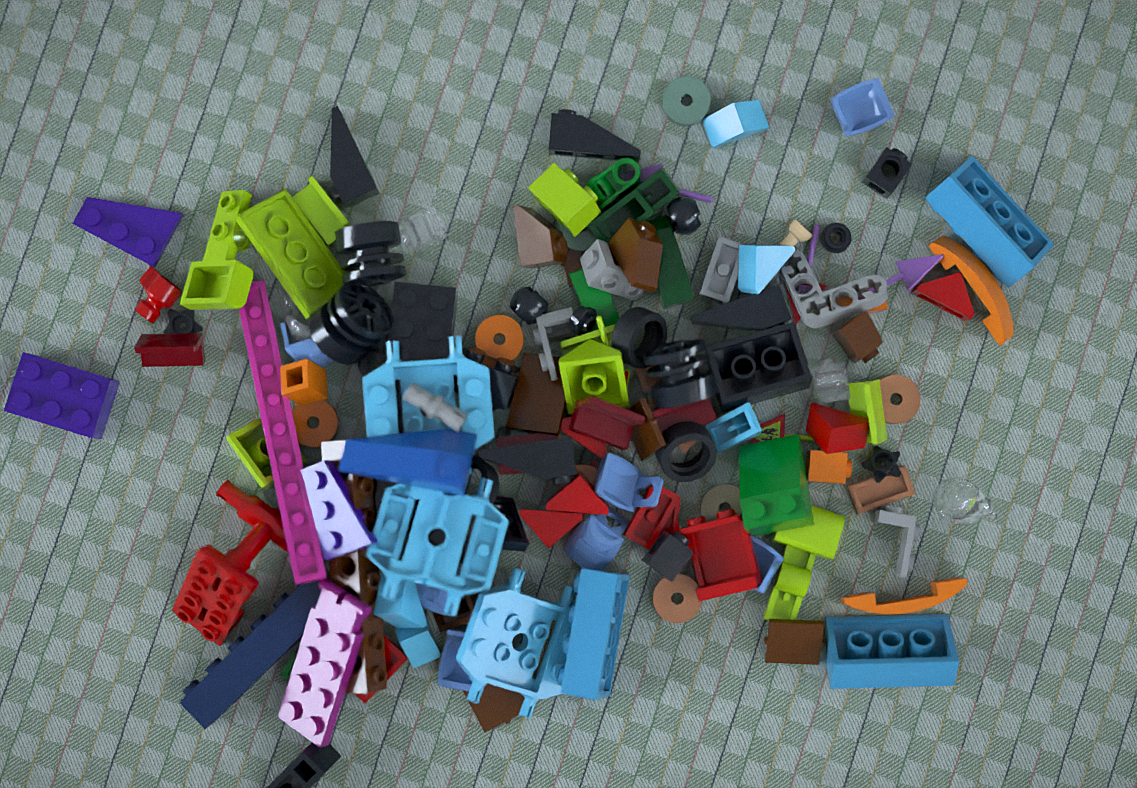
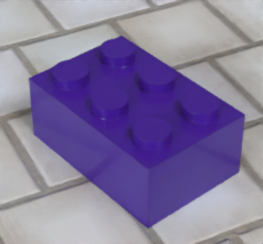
(61, 396)

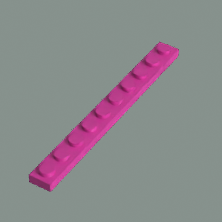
(281, 437)

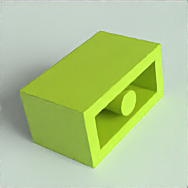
(564, 199)

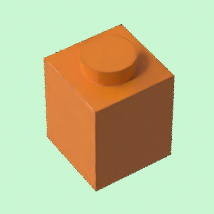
(304, 382)
(827, 467)

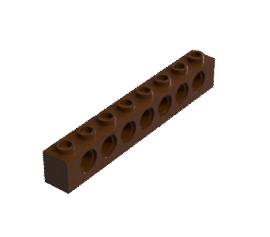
(360, 578)

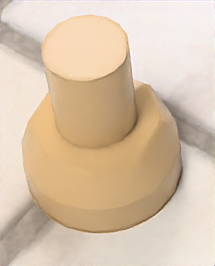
(796, 234)

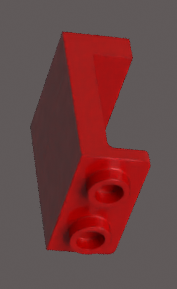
(722, 555)

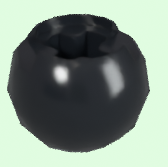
(684, 215)
(528, 305)

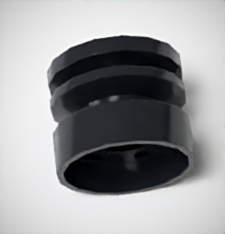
(370, 247)
(351, 323)
(680, 373)

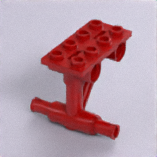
(220, 582)

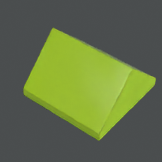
(594, 372)
(252, 449)

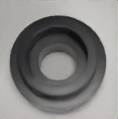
(844, 233)
(583, 320)
(372, 354)

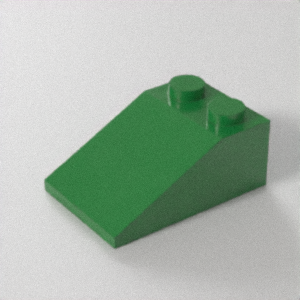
(774, 486)

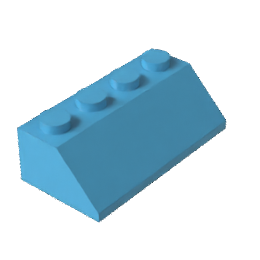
(990, 222)
(594, 633)
(890, 651)

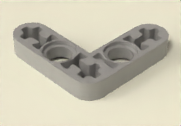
(818, 300)

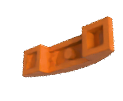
(982, 281)
(940, 590)

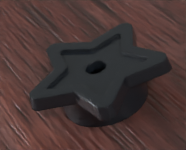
(177, 318)
(882, 455)

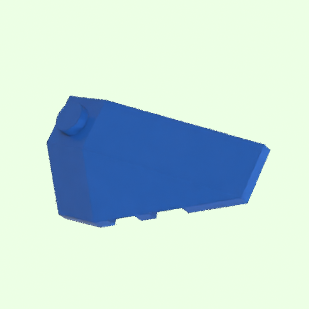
(420, 459)

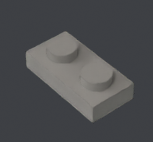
(721, 271)

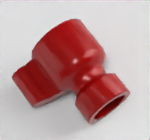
(160, 294)

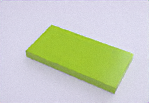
(293, 251)

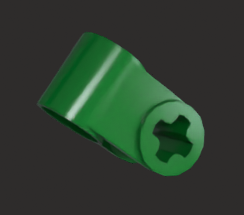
(613, 184)

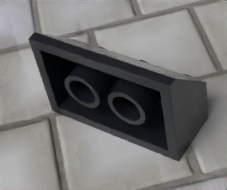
(759, 366)

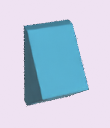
(735, 122)
(760, 264)
(734, 428)
(404, 610)
(419, 644)

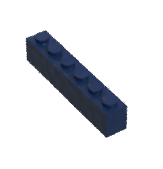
(251, 656)

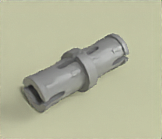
(435, 407)

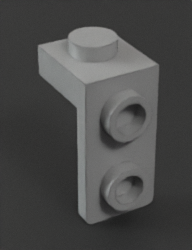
(604, 274)
(552, 327)
(893, 516)

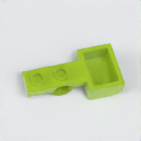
(219, 278)
(799, 555)

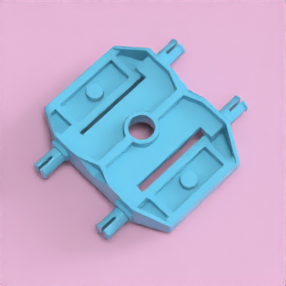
(436, 378)
(438, 564)
(487, 643)

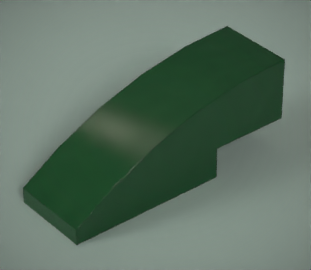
(636, 204)
(673, 279)

